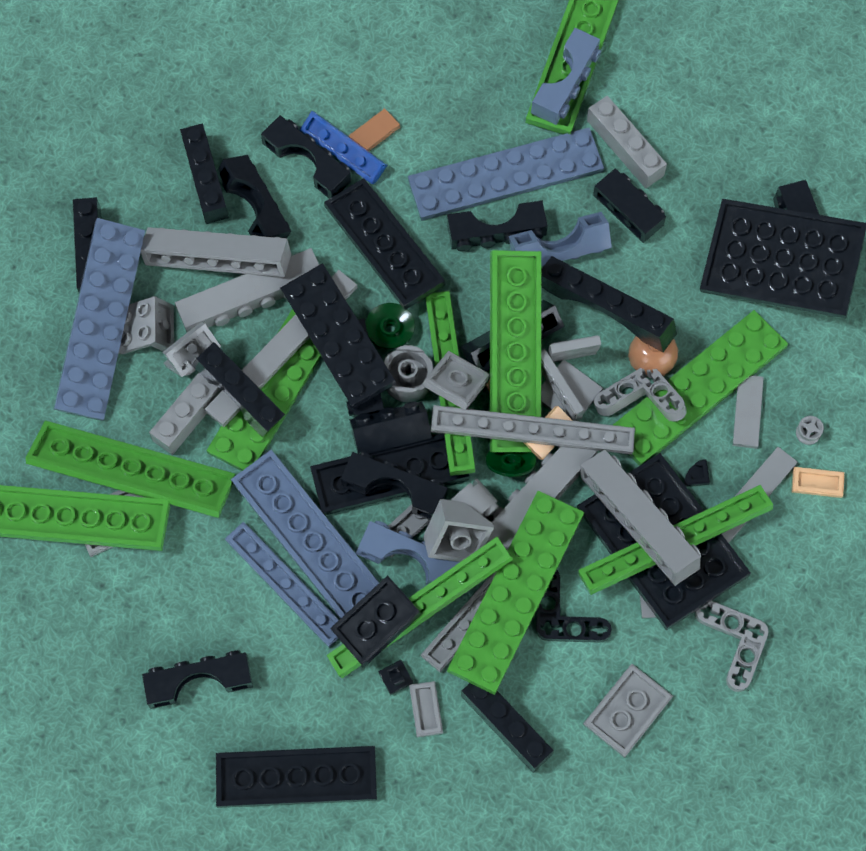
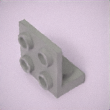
(148, 324)
(187, 349)

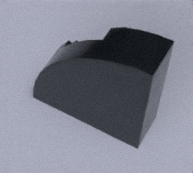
(697, 474)

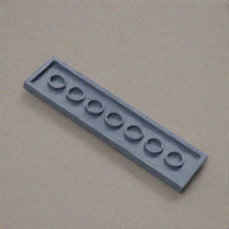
(505, 173)
(99, 320)
(305, 533)

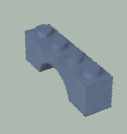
(553, 98)
(587, 237)
(382, 542)

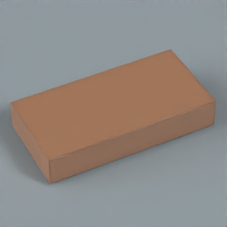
(375, 130)

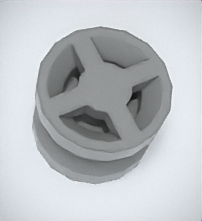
(812, 425)

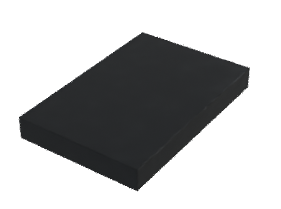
(376, 621)

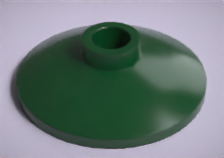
(390, 315)
(511, 463)

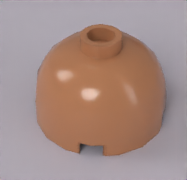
(648, 358)

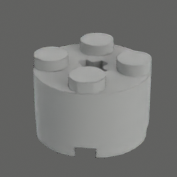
(411, 360)
(478, 498)

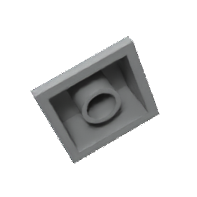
(456, 531)

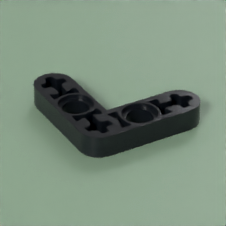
(553, 617)

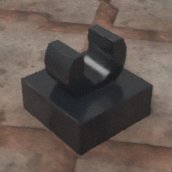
(395, 677)

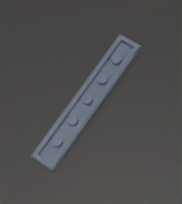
(284, 582)

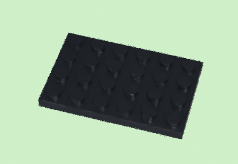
(784, 258)
(719, 562)

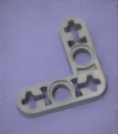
(641, 387)
(746, 640)

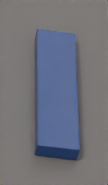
(343, 147)

